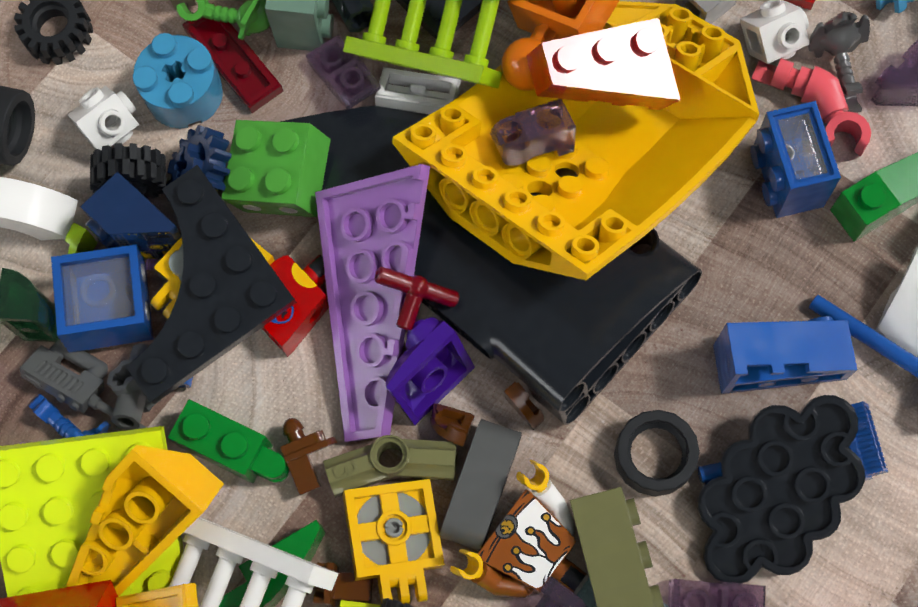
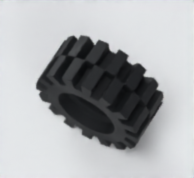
(58, 45)
(139, 166)

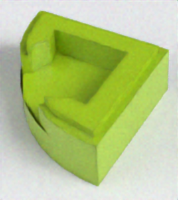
(79, 239)

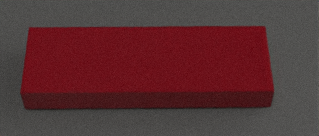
(235, 62)

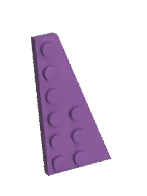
(363, 229)

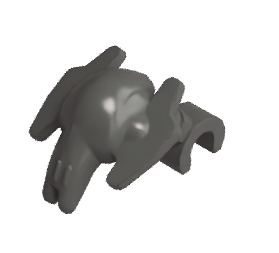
(837, 38)

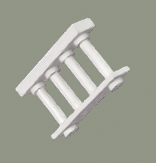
(266, 565)

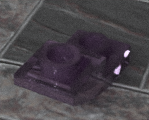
(342, 72)
(708, 594)

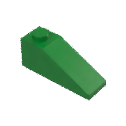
(878, 197)

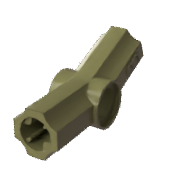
(420, 461)

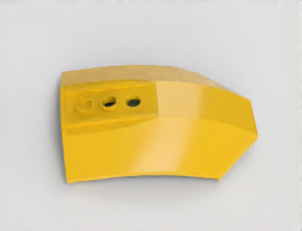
(627, 158)

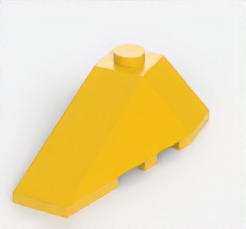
(141, 513)

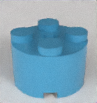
(178, 80)

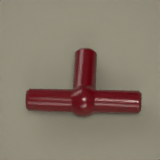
(416, 289)

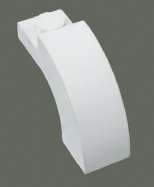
(35, 209)

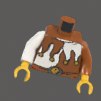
(527, 544)

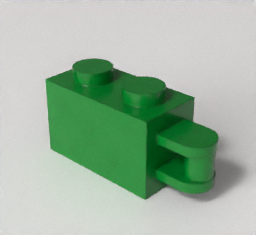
(227, 444)

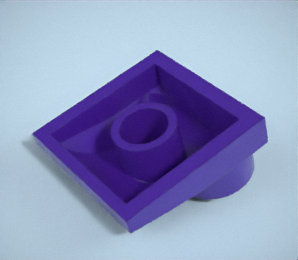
(428, 368)

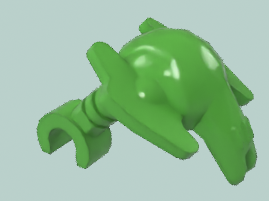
(249, 17)

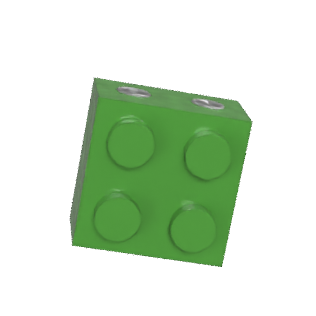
(276, 167)

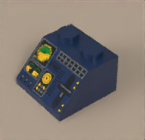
(126, 217)

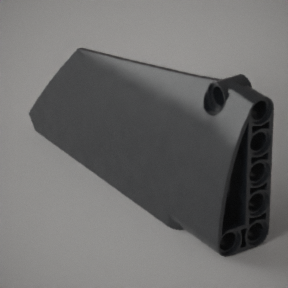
(543, 326)

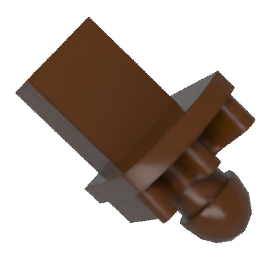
(297, 454)
(344, 588)

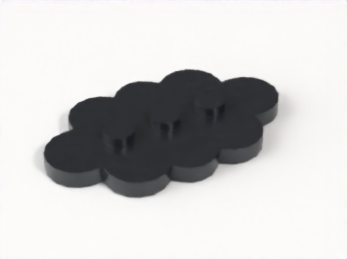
(780, 489)

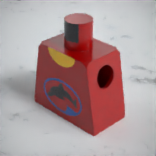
(303, 284)

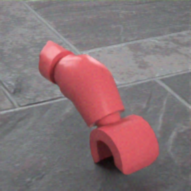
(823, 88)

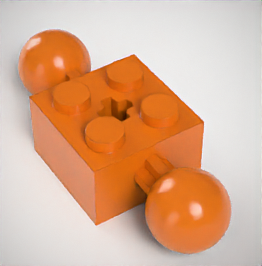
(548, 22)

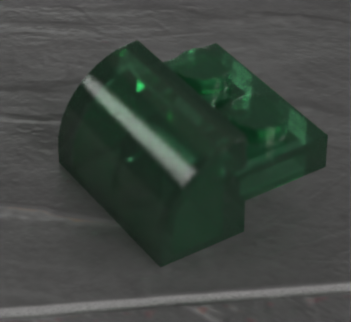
(26, 308)

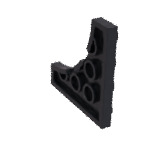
(222, 295)

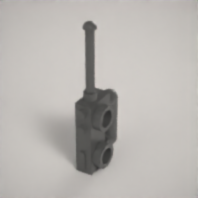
(78, 391)

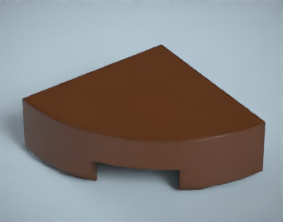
(520, 401)
(451, 423)

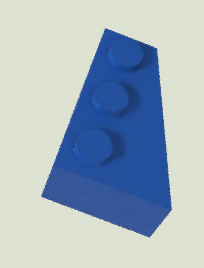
(783, 354)

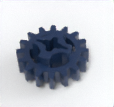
(207, 150)

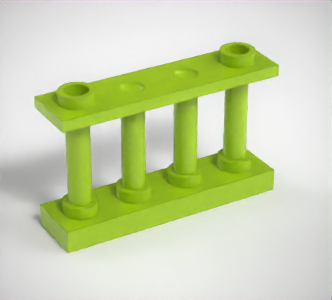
(440, 57)

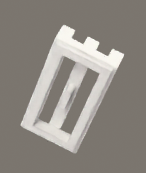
(415, 97)

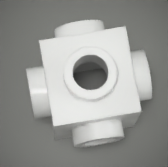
(775, 31)
(104, 117)

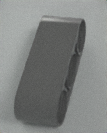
(480, 485)

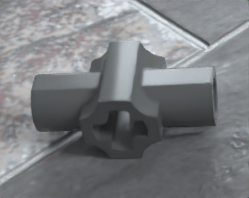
(131, 400)

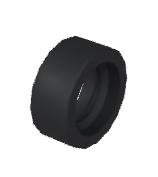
(16, 124)
(664, 421)

